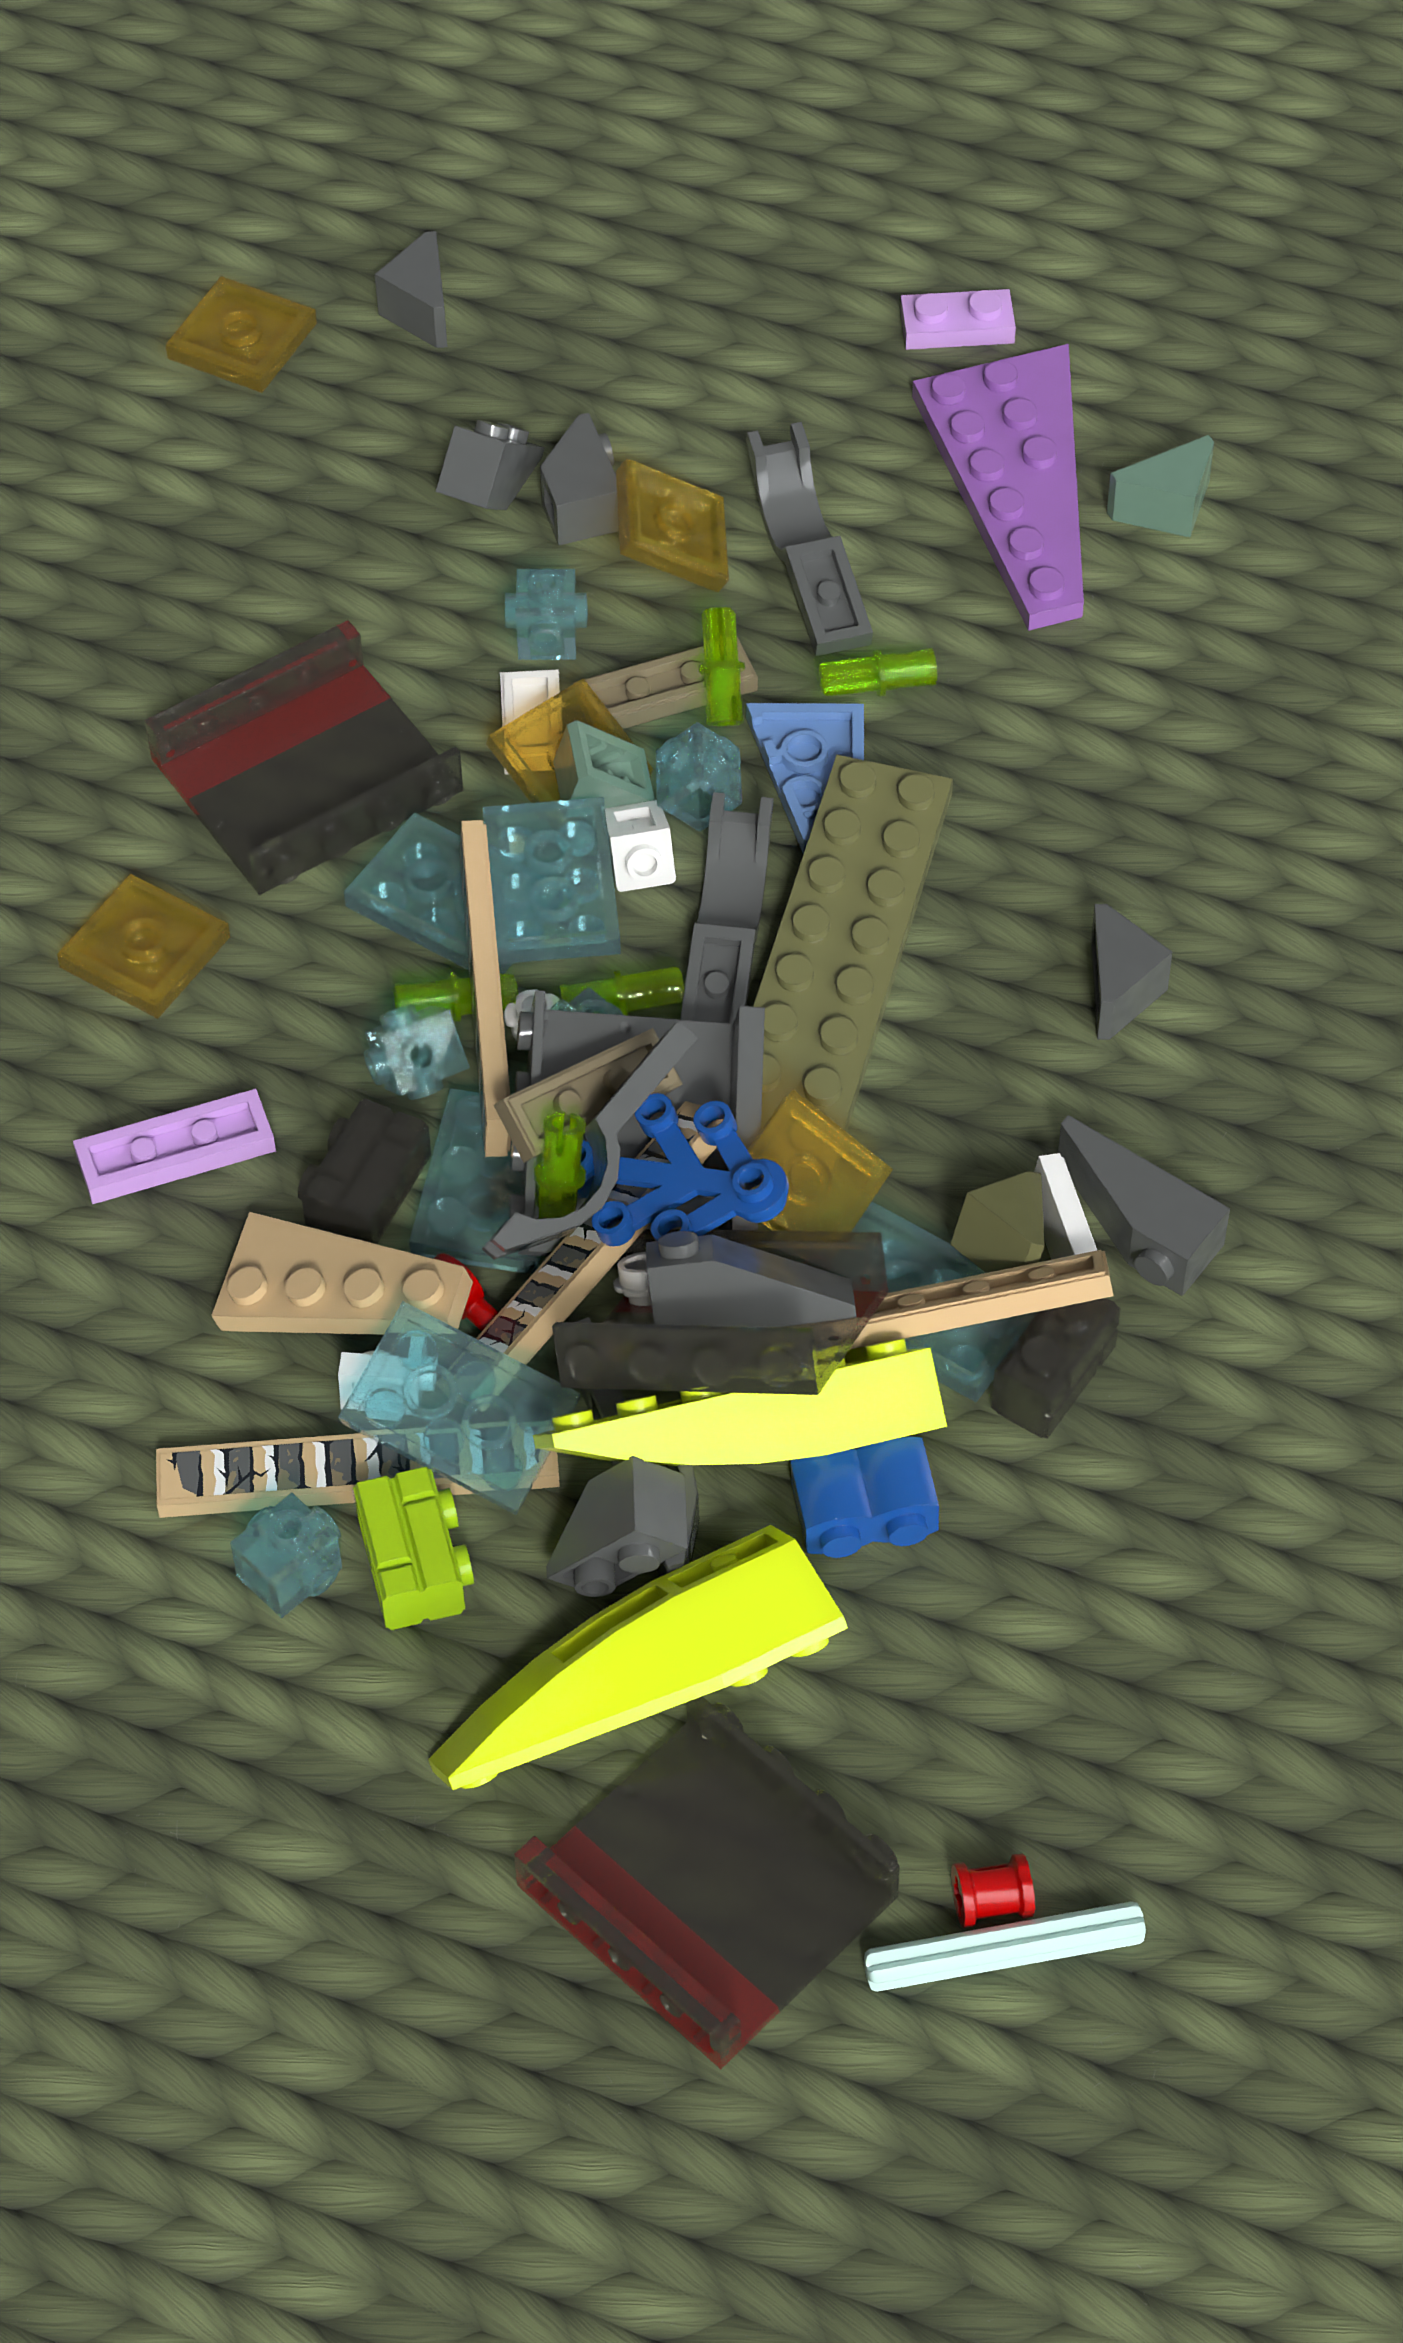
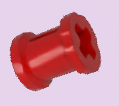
(993, 1890)

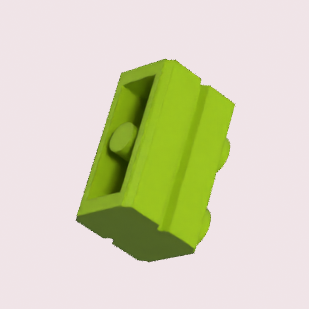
(411, 1548)

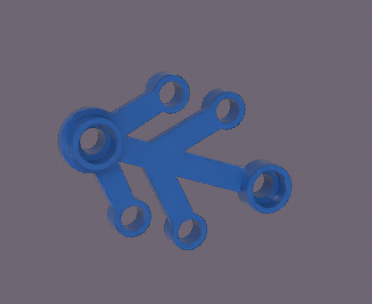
(687, 1178)

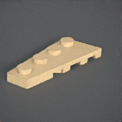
(330, 1283)

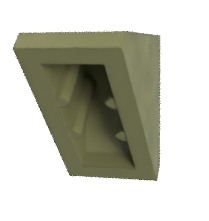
(1002, 1223)

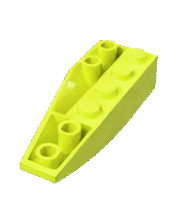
(869, 1399)
(649, 1652)

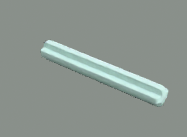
(1004, 1946)

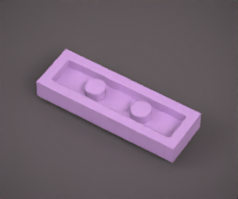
(174, 1146)

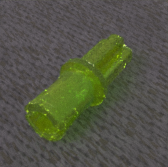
(721, 668)
(878, 673)
(634, 990)
(450, 994)
(561, 1168)

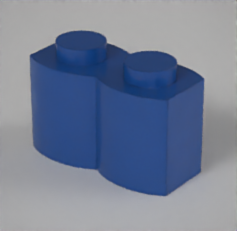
(865, 1497)

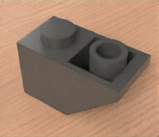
(488, 464)
(580, 484)
(621, 1527)

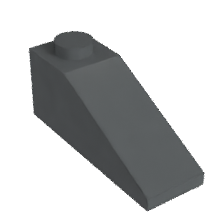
(1150, 1215)
(733, 1284)

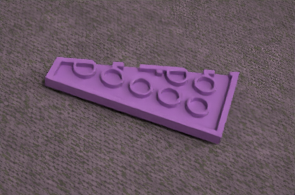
(1013, 459)

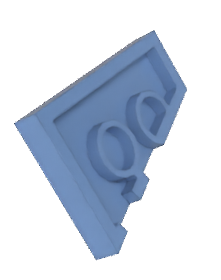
(800, 750)

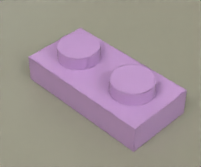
(957, 319)

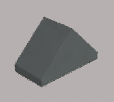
(412, 291)
(1127, 970)

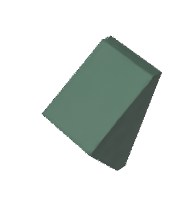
(1163, 489)
(601, 765)

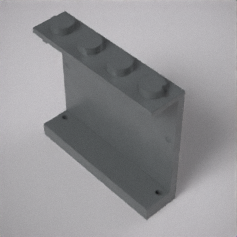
(719, 1066)

